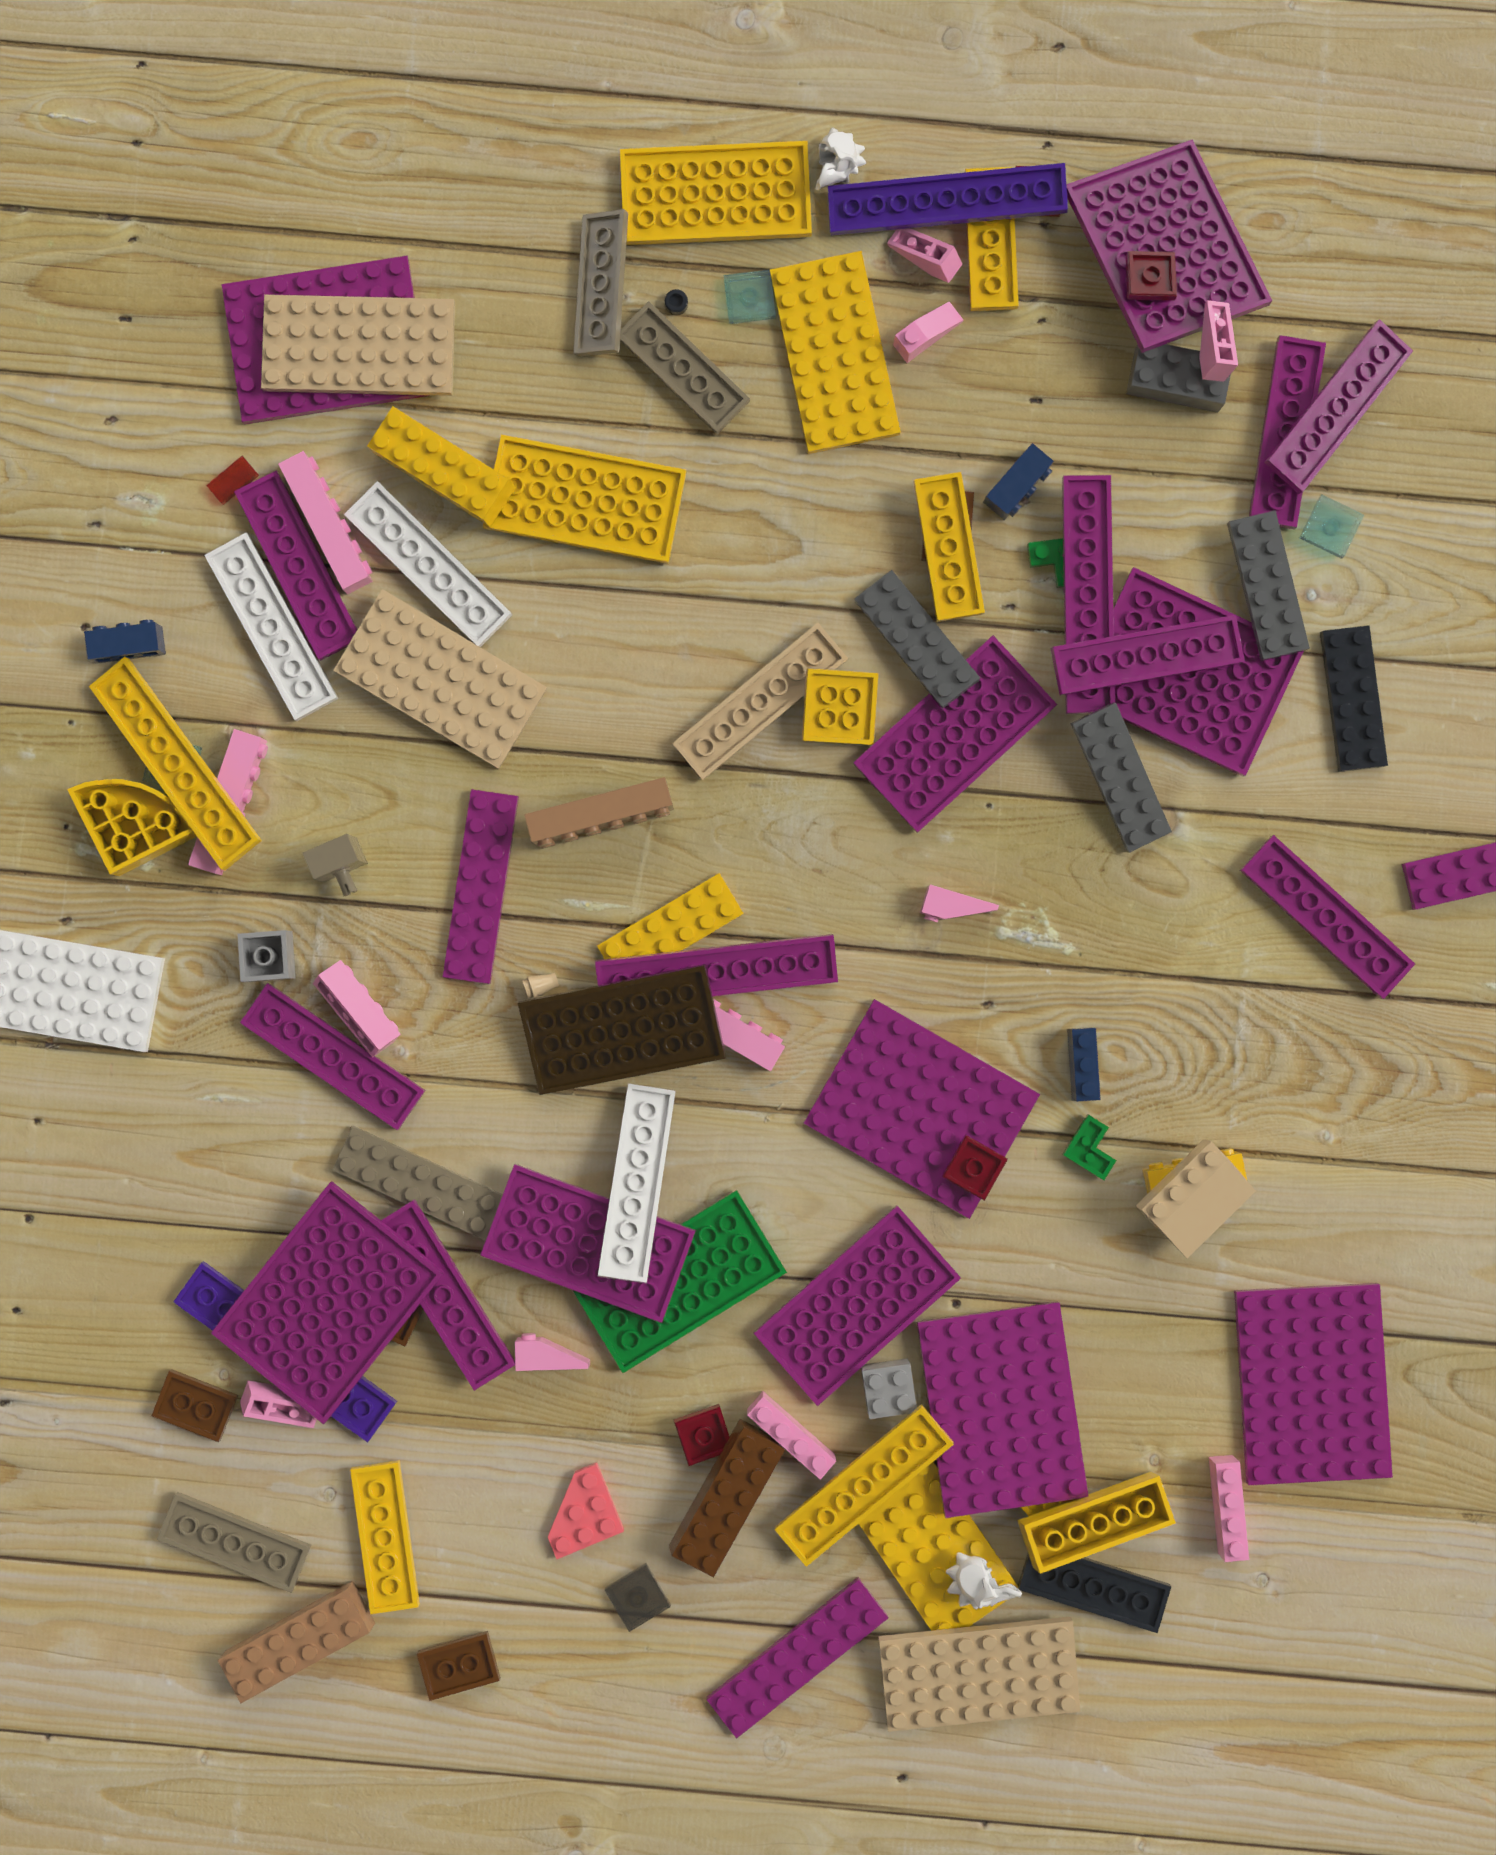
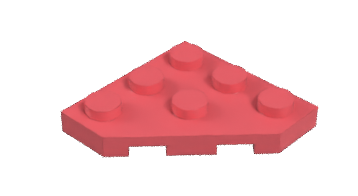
(585, 1514)

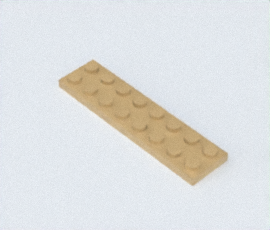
(757, 702)

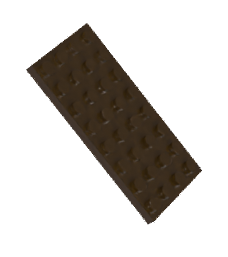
(622, 1029)

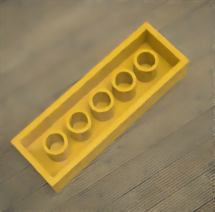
(441, 466)
(1096, 1522)

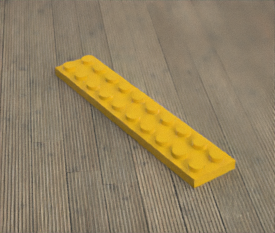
(175, 763)

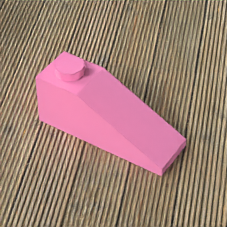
(927, 253)
(926, 331)
(1218, 347)
(946, 904)
(543, 1354)
(272, 1404)

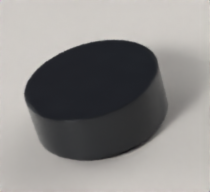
(676, 302)

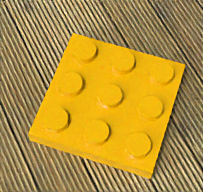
(840, 706)

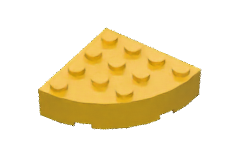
(129, 822)

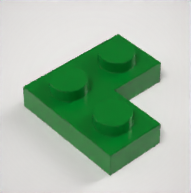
(1048, 553)
(1084, 1150)

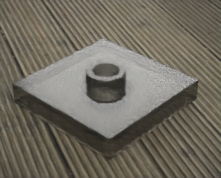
(637, 1597)

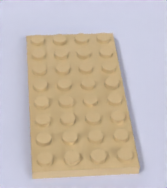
(358, 345)
(440, 679)
(979, 1673)

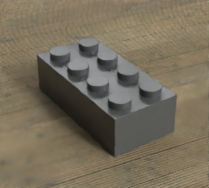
(1175, 377)

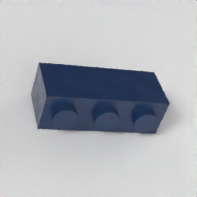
(1019, 482)
(124, 640)
(1083, 1064)

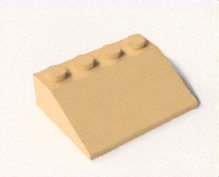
(1196, 1197)

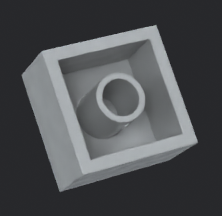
(266, 956)
(888, 1388)

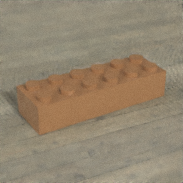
(599, 812)
(296, 1642)

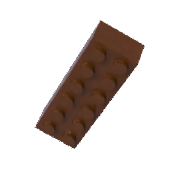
(726, 1498)

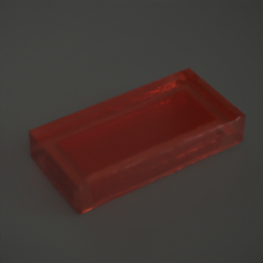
(231, 479)

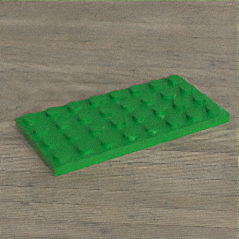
(722, 1267)

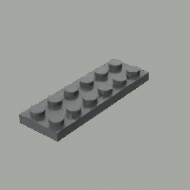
(1268, 585)
(917, 639)
(1121, 777)

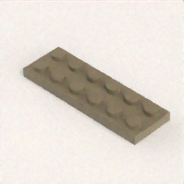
(601, 283)
(683, 368)
(234, 1542)

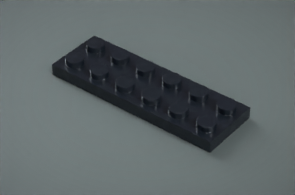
(1353, 698)
(1101, 1591)

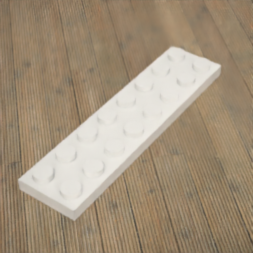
(428, 564)
(271, 627)
(636, 1184)

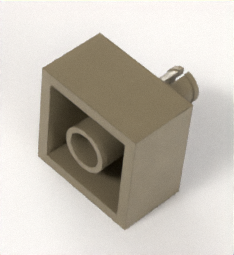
(336, 861)

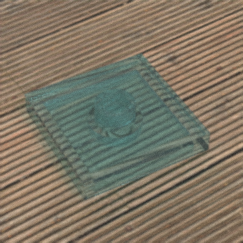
(749, 296)
(1331, 526)

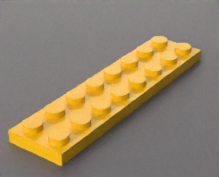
(864, 1485)

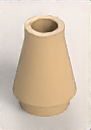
(540, 984)

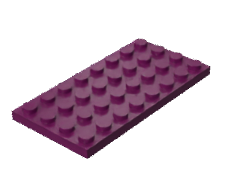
(942, 751)
(559, 1237)
(857, 1305)

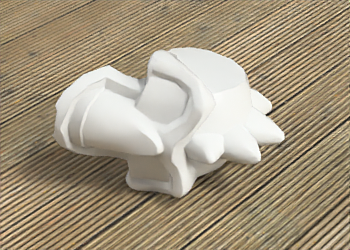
(839, 158)
(976, 1584)

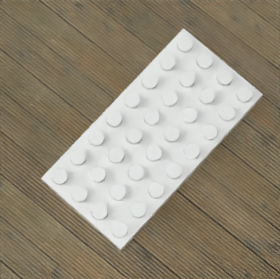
(78, 991)

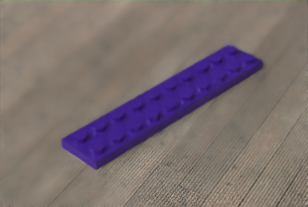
(948, 199)
(211, 1295)

